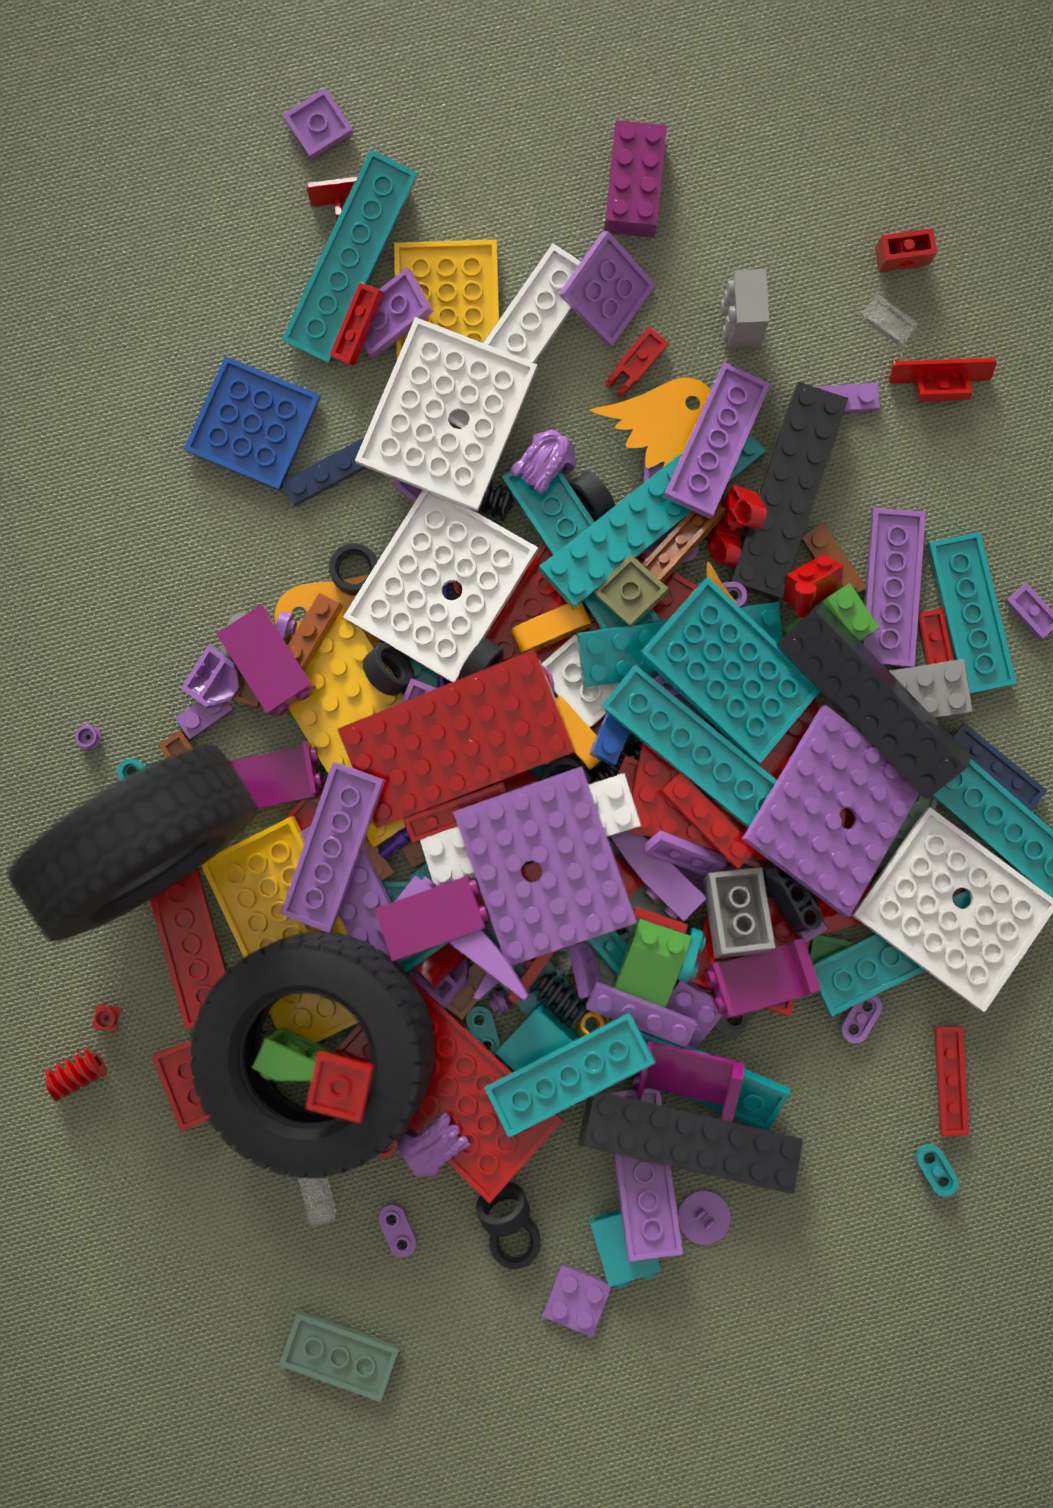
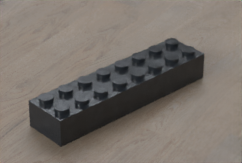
(789, 489)
(874, 701)
(691, 1142)

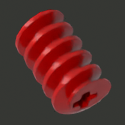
(75, 1074)

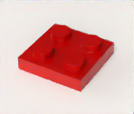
(340, 1087)

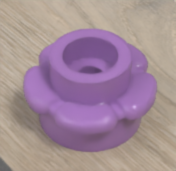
(81, 734)
(500, 1001)

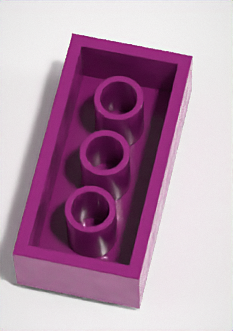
(635, 178)

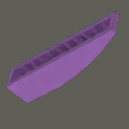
(660, 877)
(476, 946)

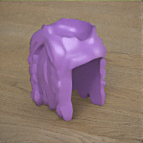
(545, 459)
(432, 1146)

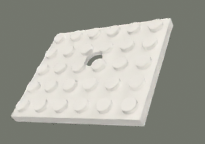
(430, 381)
(431, 548)
(962, 948)

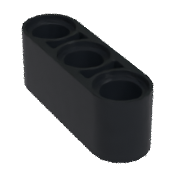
(792, 909)

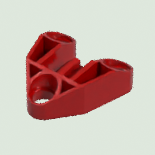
(741, 509)

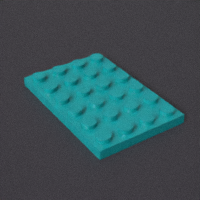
(730, 671)

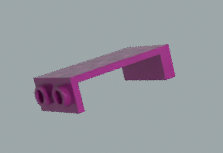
(266, 661)
(281, 775)
(432, 917)
(762, 979)
(693, 1076)

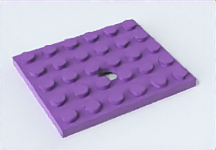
(801, 818)
(579, 882)

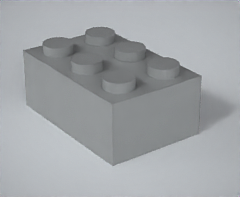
(745, 309)
(938, 687)
(738, 913)

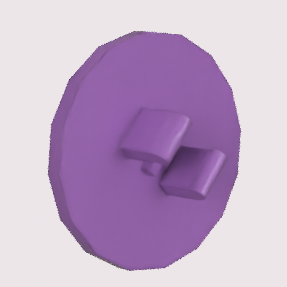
(704, 1217)

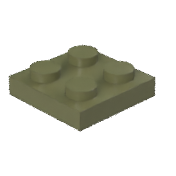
(631, 591)

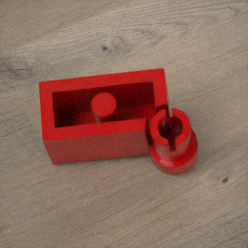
(812, 584)

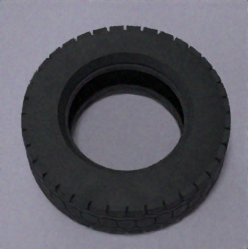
(132, 842)
(253, 1111)

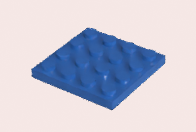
(252, 423)

